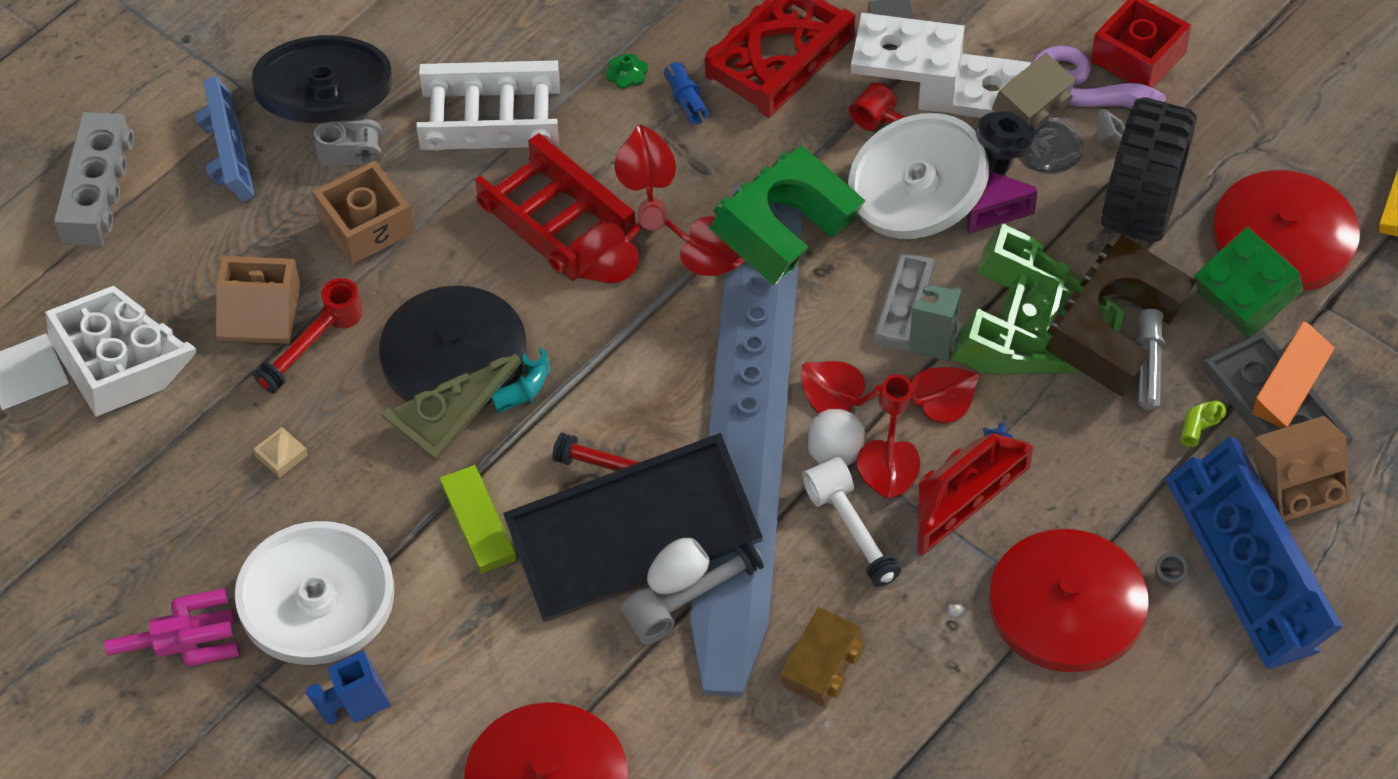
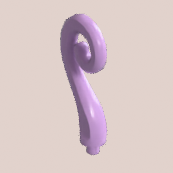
(1108, 96)

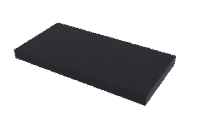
(611, 529)

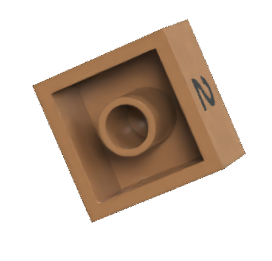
(363, 212)

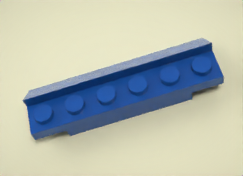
(1253, 555)

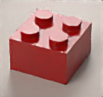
(1140, 43)

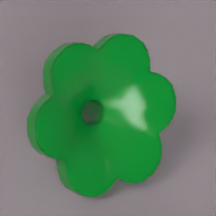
(626, 71)

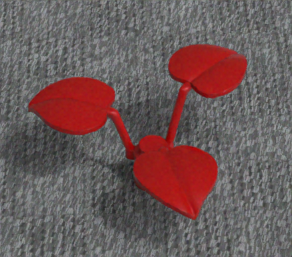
(606, 251)
(883, 465)

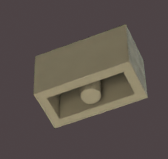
(1036, 92)

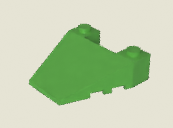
(1034, 299)

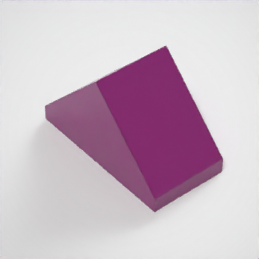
(1001, 203)

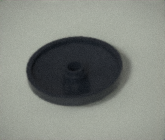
(322, 79)
(446, 336)

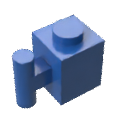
(355, 687)

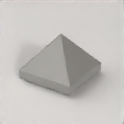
(1109, 129)

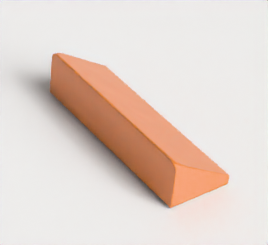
(1293, 377)

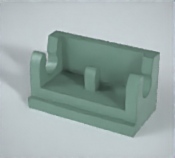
(935, 324)

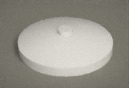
(919, 175)
(314, 593)

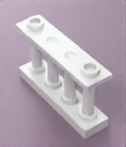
(487, 79)

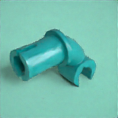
(526, 388)

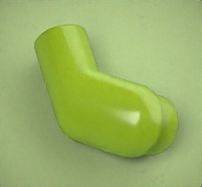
(1201, 418)

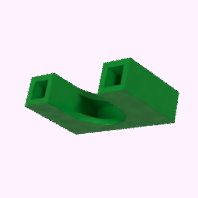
(794, 180)

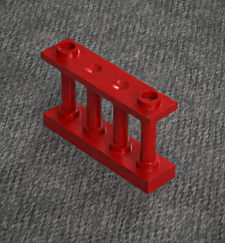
(566, 178)

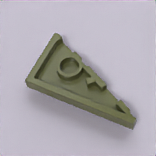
(441, 415)

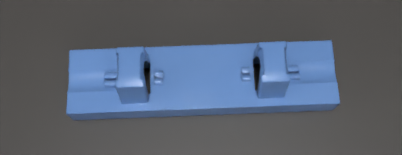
(222, 118)

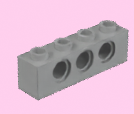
(93, 179)

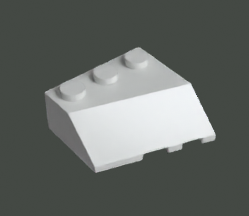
(115, 349)

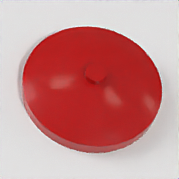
(1296, 217)
(1068, 600)
(547, 743)

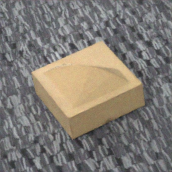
(280, 452)

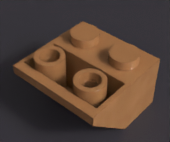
(256, 299)
(1304, 467)

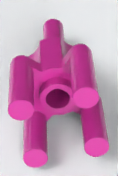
(183, 632)

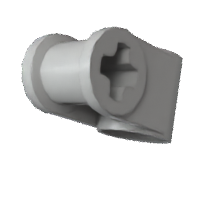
(345, 144)

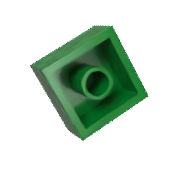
(1248, 282)

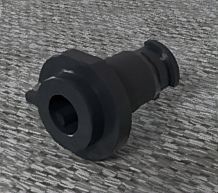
(1004, 138)

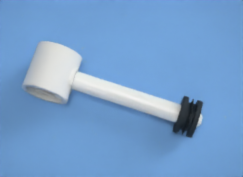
(830, 484)

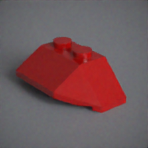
(966, 485)

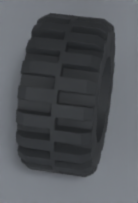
(1148, 169)

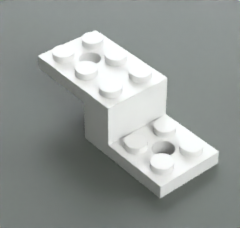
(934, 57)

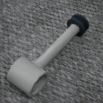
(651, 615)

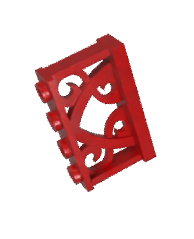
(770, 20)

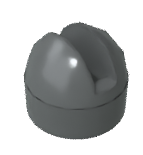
(1170, 563)

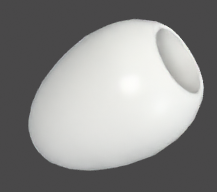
(677, 566)

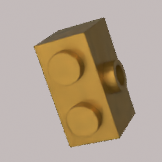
(823, 657)

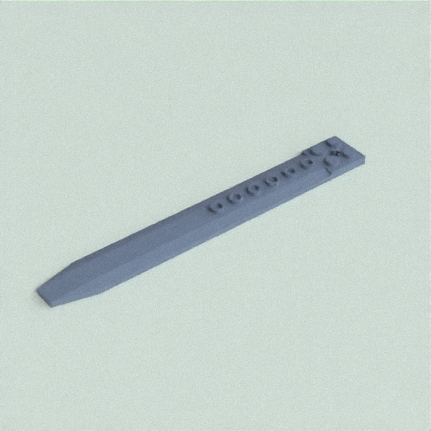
(751, 416)

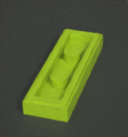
(478, 519)

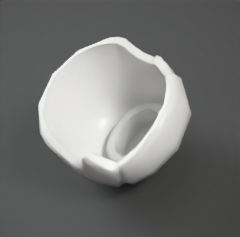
(836, 435)

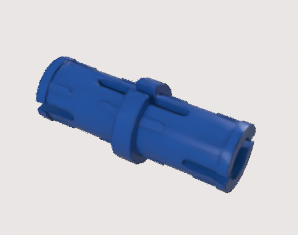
(686, 93)

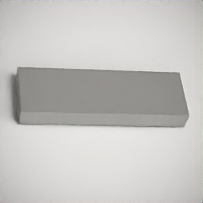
(906, 286)

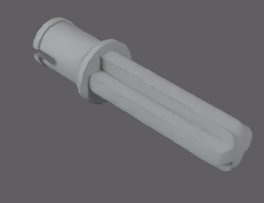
(1150, 372)

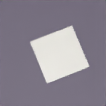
(29, 371)

